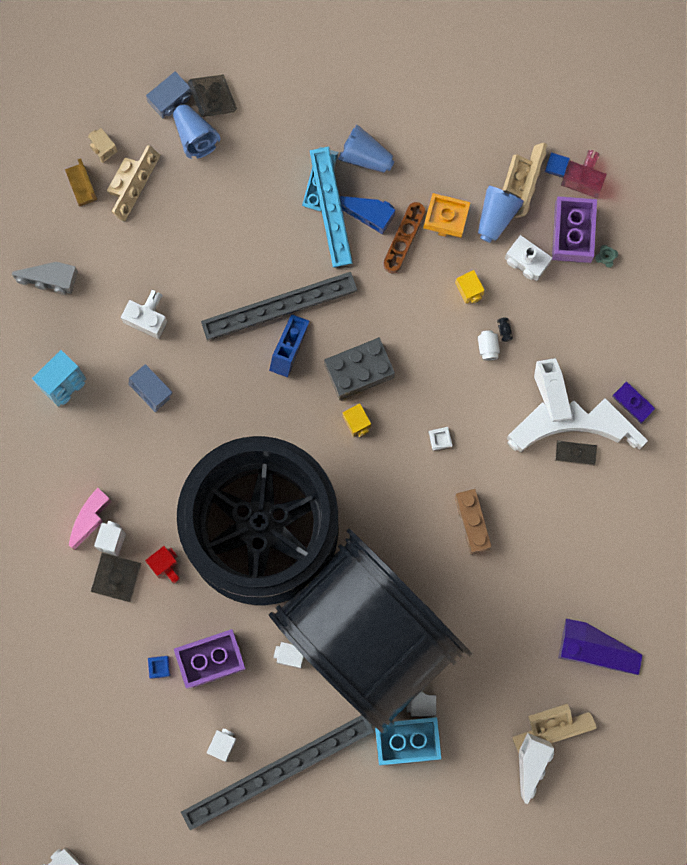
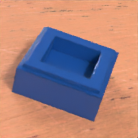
(557, 165)
(159, 667)

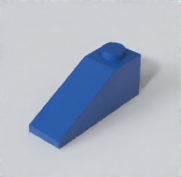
(369, 211)
(288, 346)

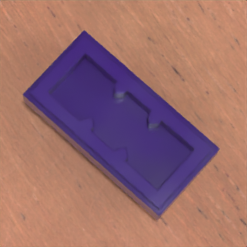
(633, 402)

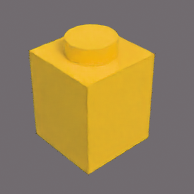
(470, 287)
(357, 420)

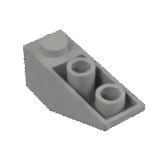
(52, 275)

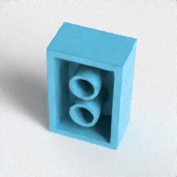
(60, 378)
(409, 742)

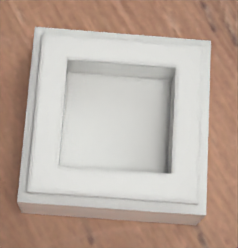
(440, 438)

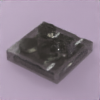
(212, 95)
(116, 577)

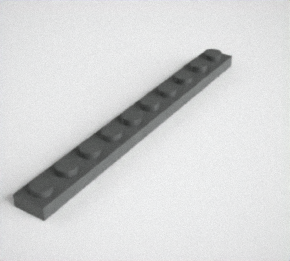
(276, 772)

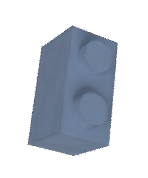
(169, 95)

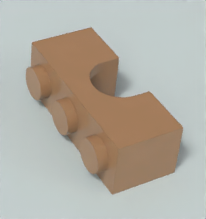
(473, 521)

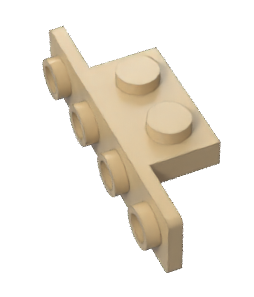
(523, 177)
(130, 181)
(556, 725)

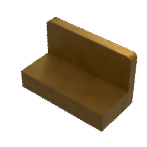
(81, 184)

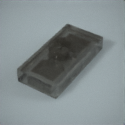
(575, 453)

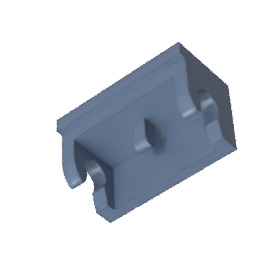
(150, 388)

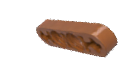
(403, 237)

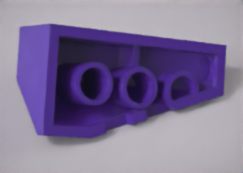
(593, 647)

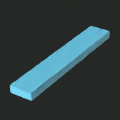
(331, 206)

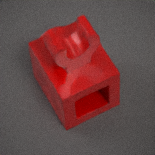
(162, 563)

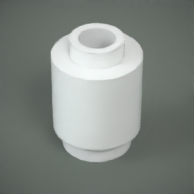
(488, 345)

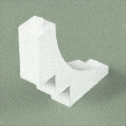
(602, 420)

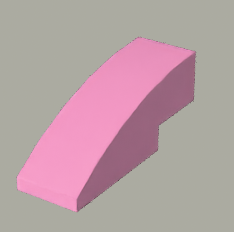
(88, 518)

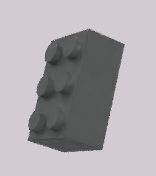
(359, 368)

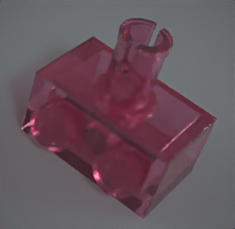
(584, 177)

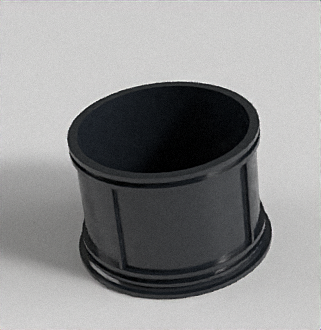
(368, 633)

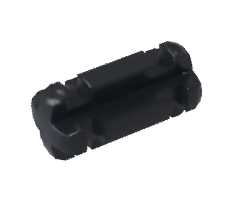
(505, 329)

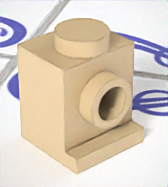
(102, 144)

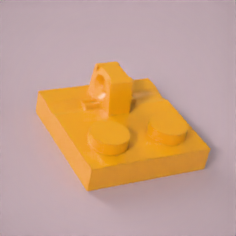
(446, 215)

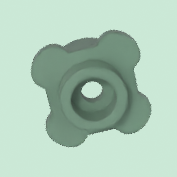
(605, 250)

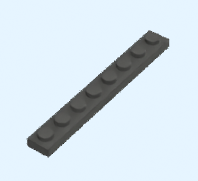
(278, 306)

